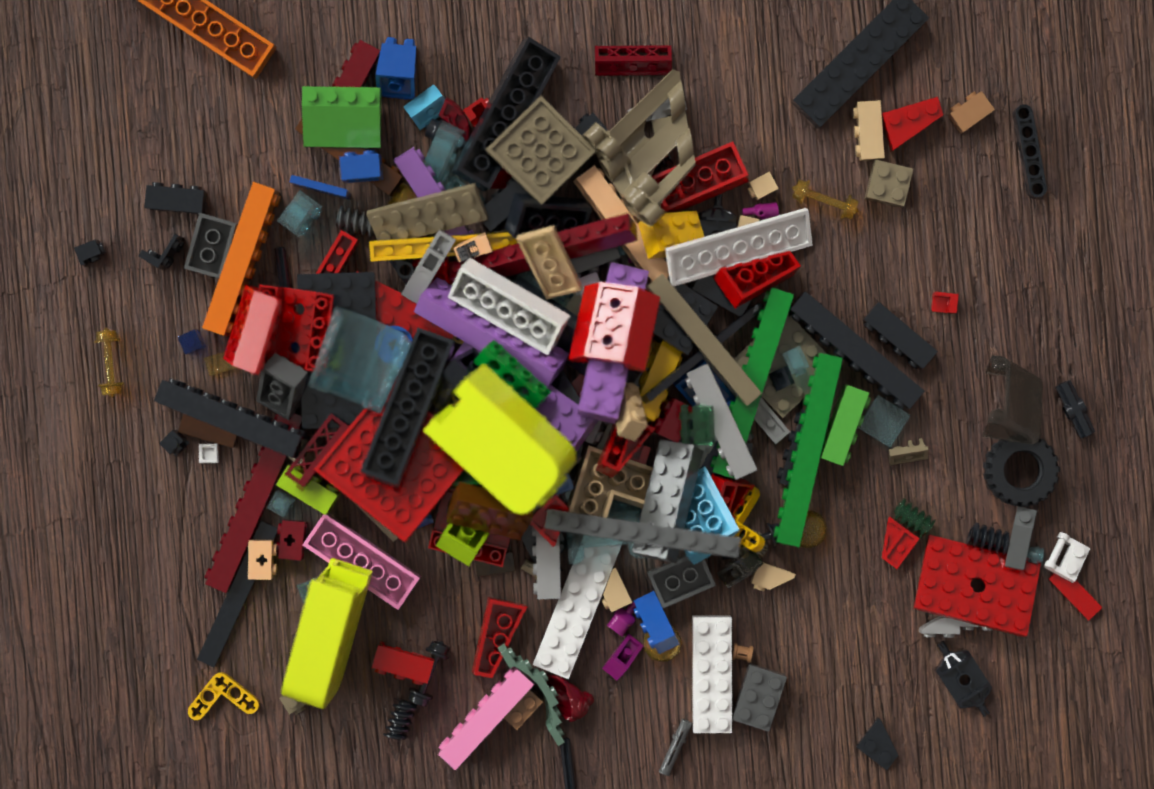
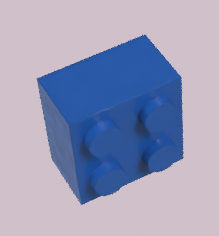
(361, 167)

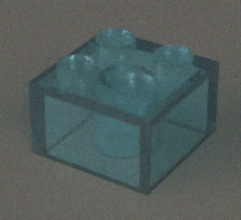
(300, 214)

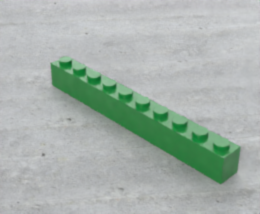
(759, 364)
(808, 449)

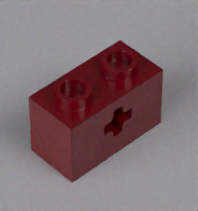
(298, 531)

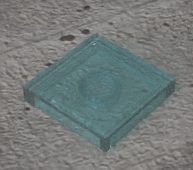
(884, 421)

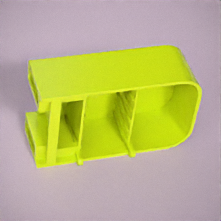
(503, 442)
(326, 633)

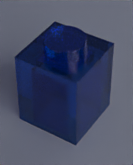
(191, 342)

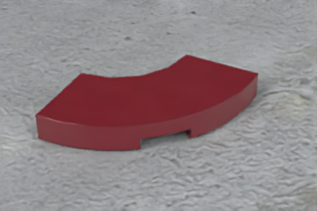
(454, 115)

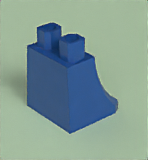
(397, 69)

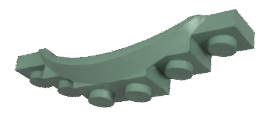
(549, 693)

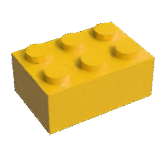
(670, 231)

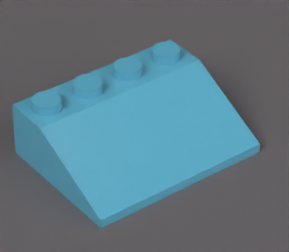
(708, 513)

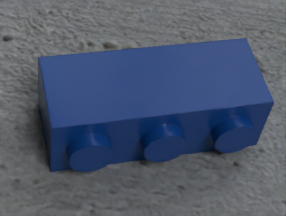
(655, 623)

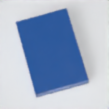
(320, 187)

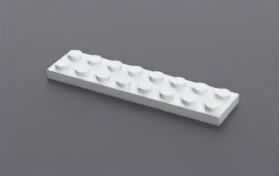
(738, 245)
(575, 610)

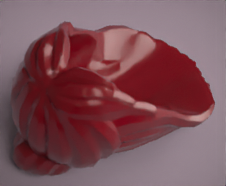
(571, 700)

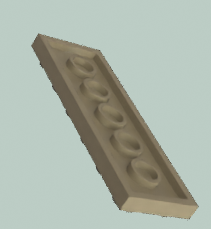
(428, 214)

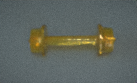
(848, 208)
(106, 337)

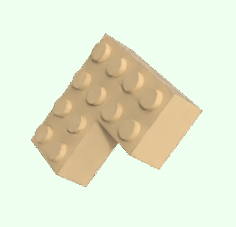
(595, 491)

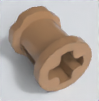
(742, 652)

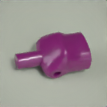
(762, 210)
(622, 620)

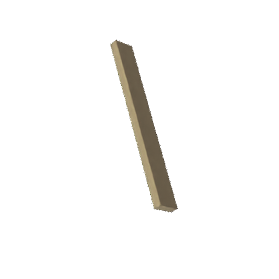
(704, 340)

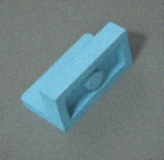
(425, 106)

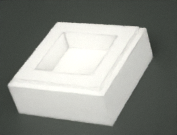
(208, 453)

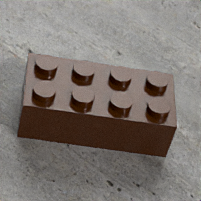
(482, 511)

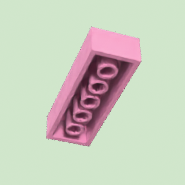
(390, 577)
(486, 717)

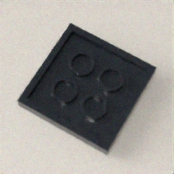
(670, 331)

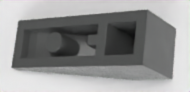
(1020, 538)

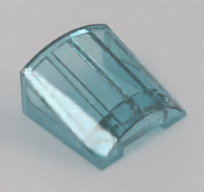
(359, 359)

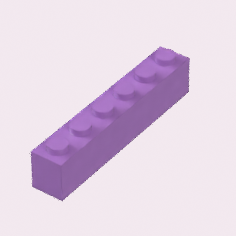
(422, 180)

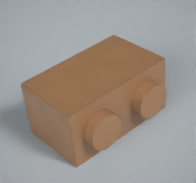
(970, 112)
(524, 709)

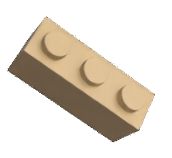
(869, 130)
(631, 415)

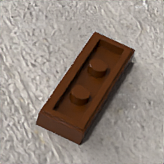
(205, 431)

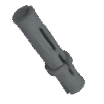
(666, 767)

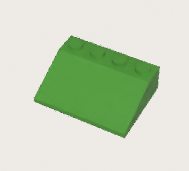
(342, 117)

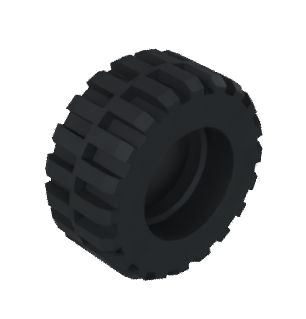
(1025, 496)

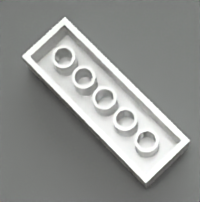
(508, 306)
(712, 673)

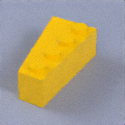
(660, 365)

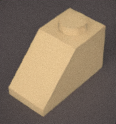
(770, 577)
(615, 592)

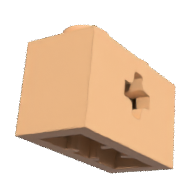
(255, 551)

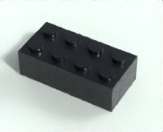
(530, 215)

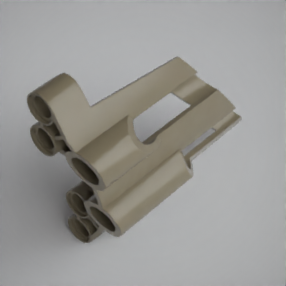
(631, 157)

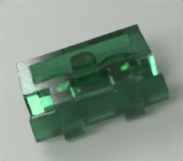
(702, 424)

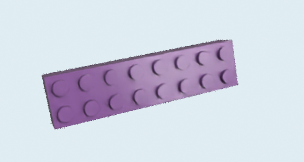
(479, 332)
(603, 379)
(559, 411)

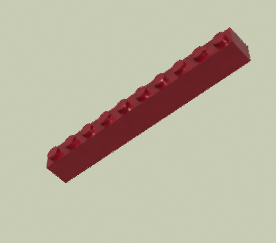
(576, 241)
(249, 513)

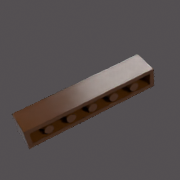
(391, 175)

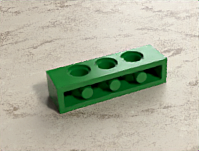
(513, 374)

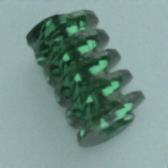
(913, 518)

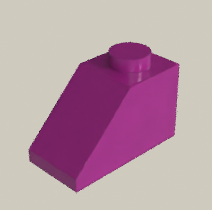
(622, 657)

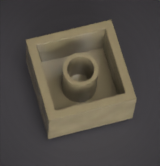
(888, 183)

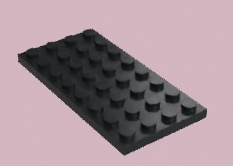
(351, 292)

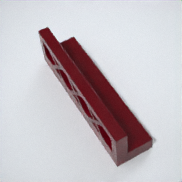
(633, 63)
(310, 473)

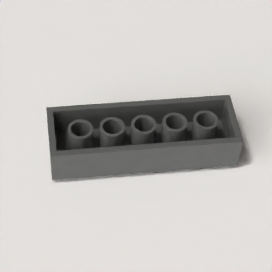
(669, 494)

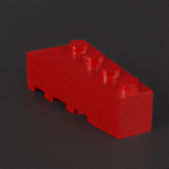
(753, 278)
(497, 628)

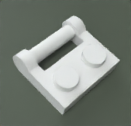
(1072, 560)

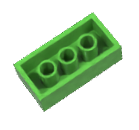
(844, 424)

